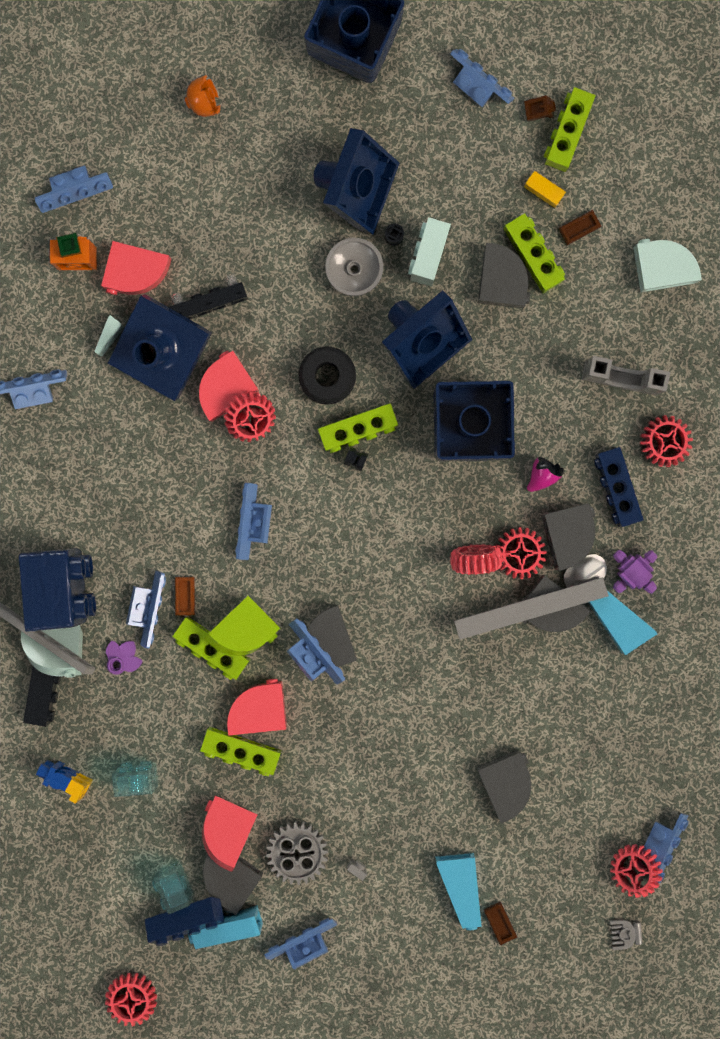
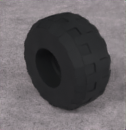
(327, 356)

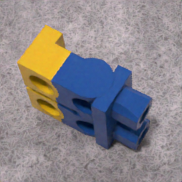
(64, 779)

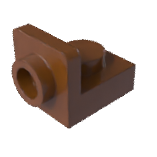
(539, 108)

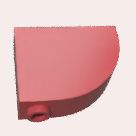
(133, 269)
(221, 383)
(258, 709)
(226, 831)

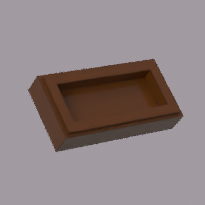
(579, 227)
(500, 923)

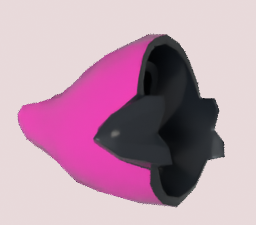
(544, 474)

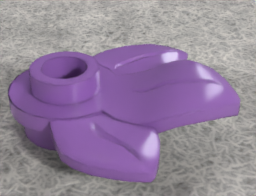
(124, 655)

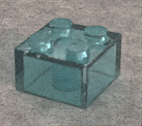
(135, 779)
(173, 887)

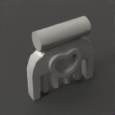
(628, 933)

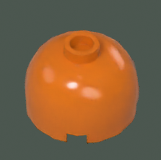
(201, 97)

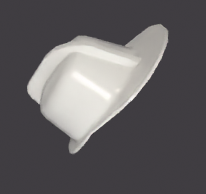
(588, 569)

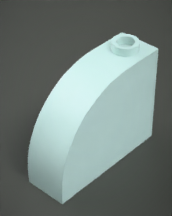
(664, 265)
(48, 662)

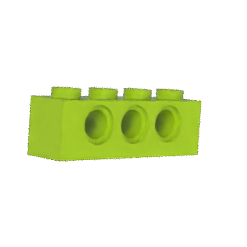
(583, 102)
(526, 225)
(384, 413)
(182, 638)
(233, 742)

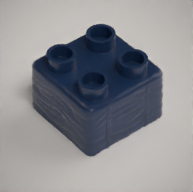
(354, 34)
(474, 421)
(55, 589)

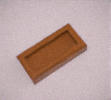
(184, 596)

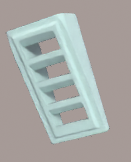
(109, 334)

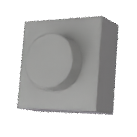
(357, 868)

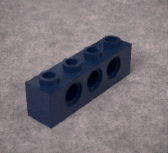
(627, 493)

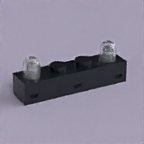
(210, 302)

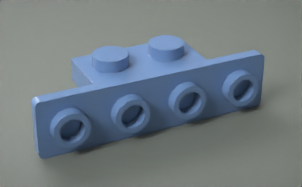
(476, 82)
(72, 187)
(32, 390)
(253, 522)
(144, 608)
(310, 656)
(663, 841)
(304, 947)

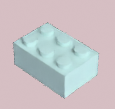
(428, 251)

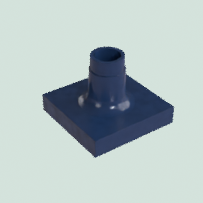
(358, 180)
(425, 337)
(176, 343)

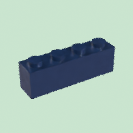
(189, 920)

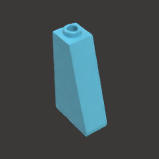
(621, 623)
(461, 884)
(235, 927)

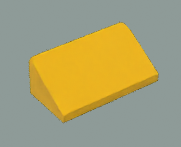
(544, 189)

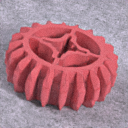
(256, 429)
(681, 450)
(520, 544)
(476, 559)
(635, 887)
(146, 995)

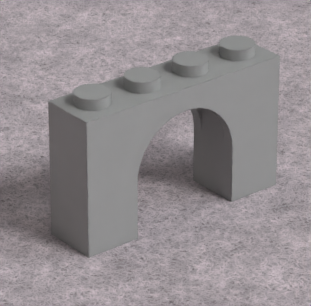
(602, 371)

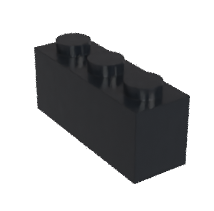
(41, 698)

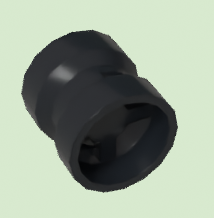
(394, 238)
(351, 457)

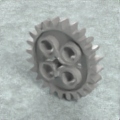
(298, 870)

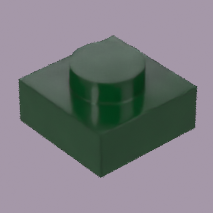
(69, 245)

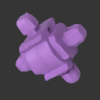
(634, 571)

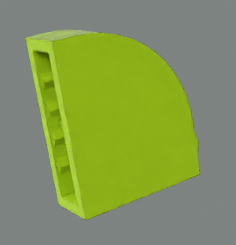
(243, 630)

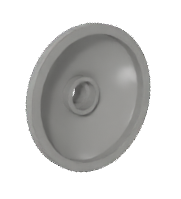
(352, 253)

